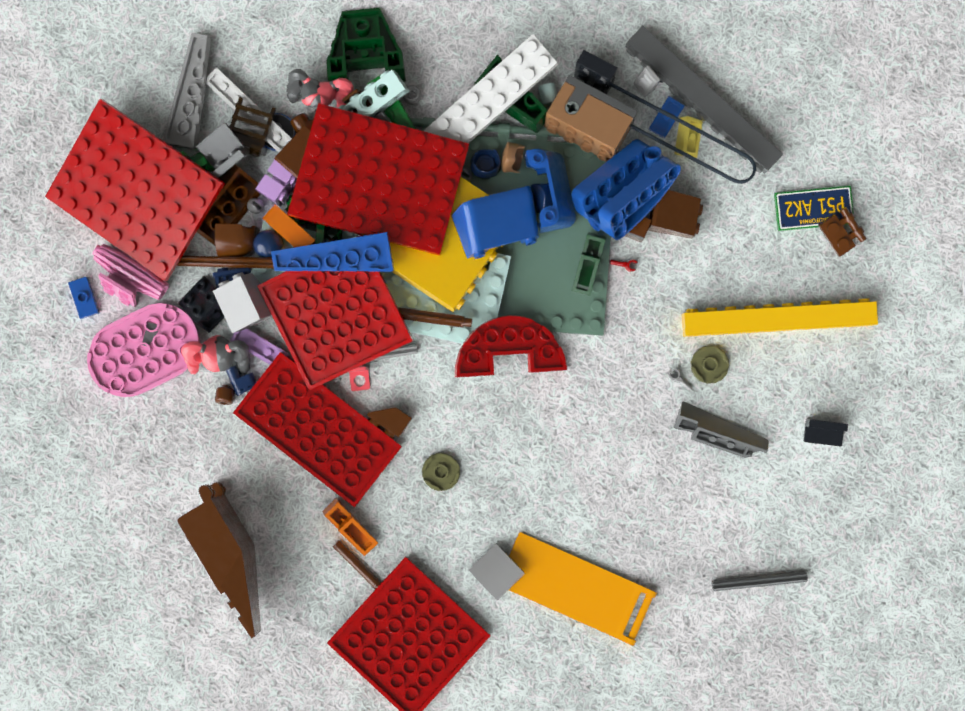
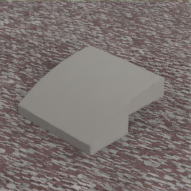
(496, 571)

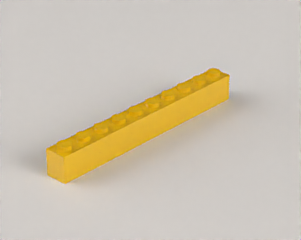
(779, 318)

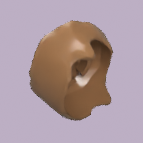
(512, 157)

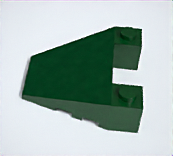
(363, 44)

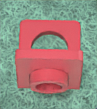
(359, 371)

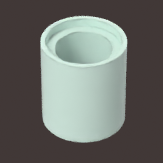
(547, 93)

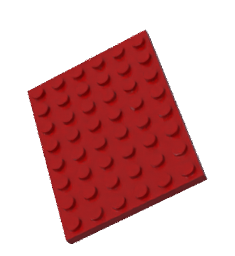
(378, 179)
(134, 189)

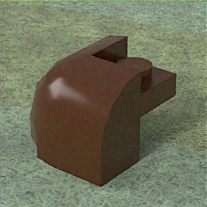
(235, 240)

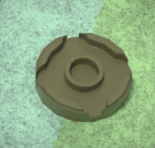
(704, 367)
(445, 464)

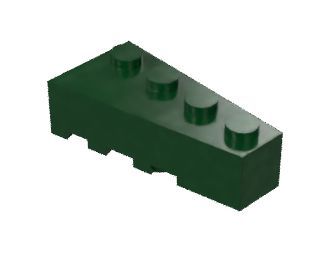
(527, 109)

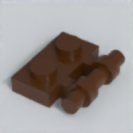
(836, 233)

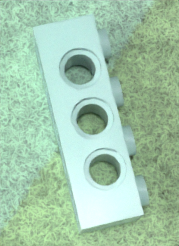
(381, 102)

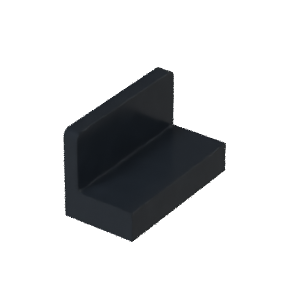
(824, 432)

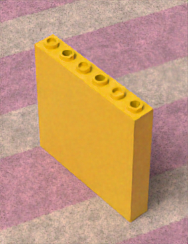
(451, 274)

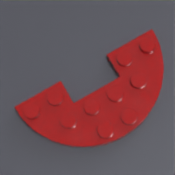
(506, 337)

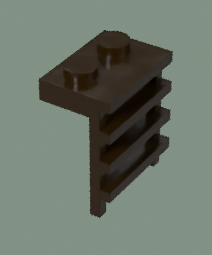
(252, 141)

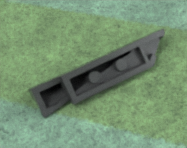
(718, 432)

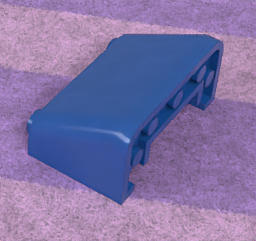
(562, 212)
(496, 221)

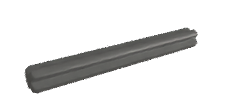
(759, 581)

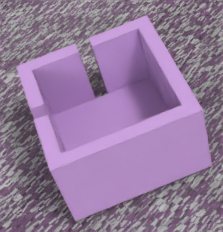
(277, 187)

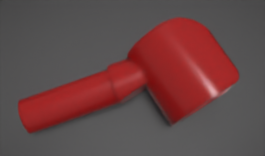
(624, 264)

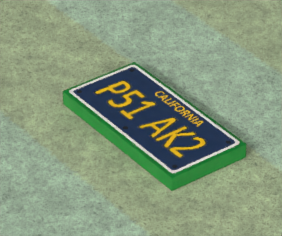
(810, 207)

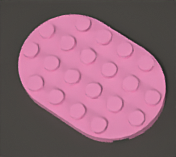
(127, 367)

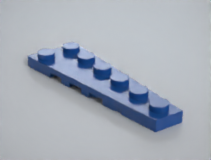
(352, 254)

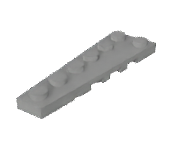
(187, 106)

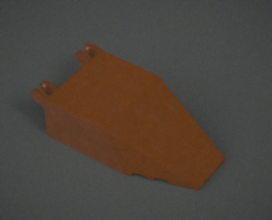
(225, 552)

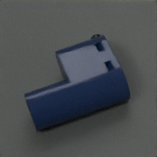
(240, 384)

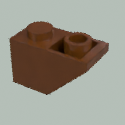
(392, 419)

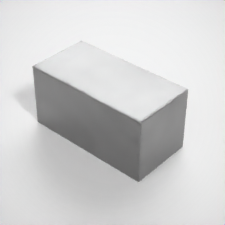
(148, 337)

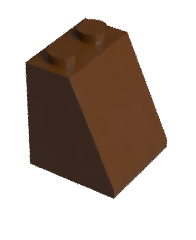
(676, 215)

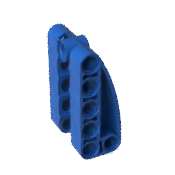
(625, 188)

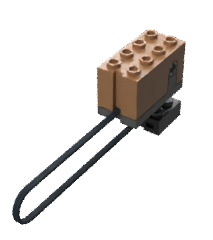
(600, 123)

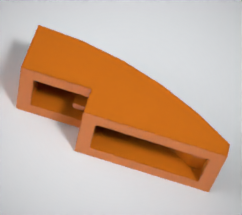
(287, 227)
(350, 527)

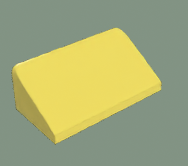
(688, 139)

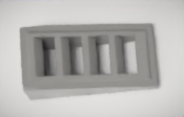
(646, 81)

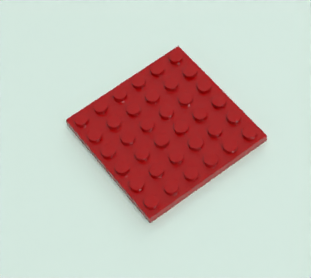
(334, 320)
(408, 638)

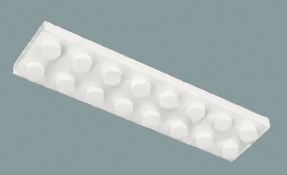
(495, 92)

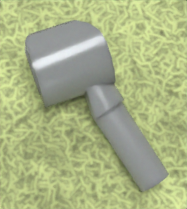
(680, 380)

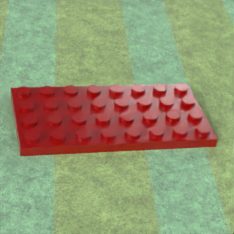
(317, 430)

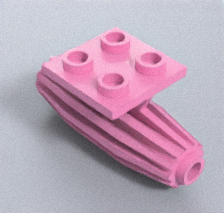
(127, 276)

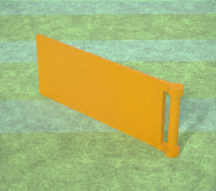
(578, 588)

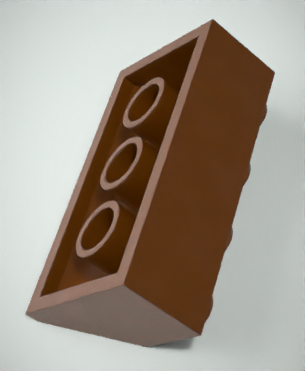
(230, 202)

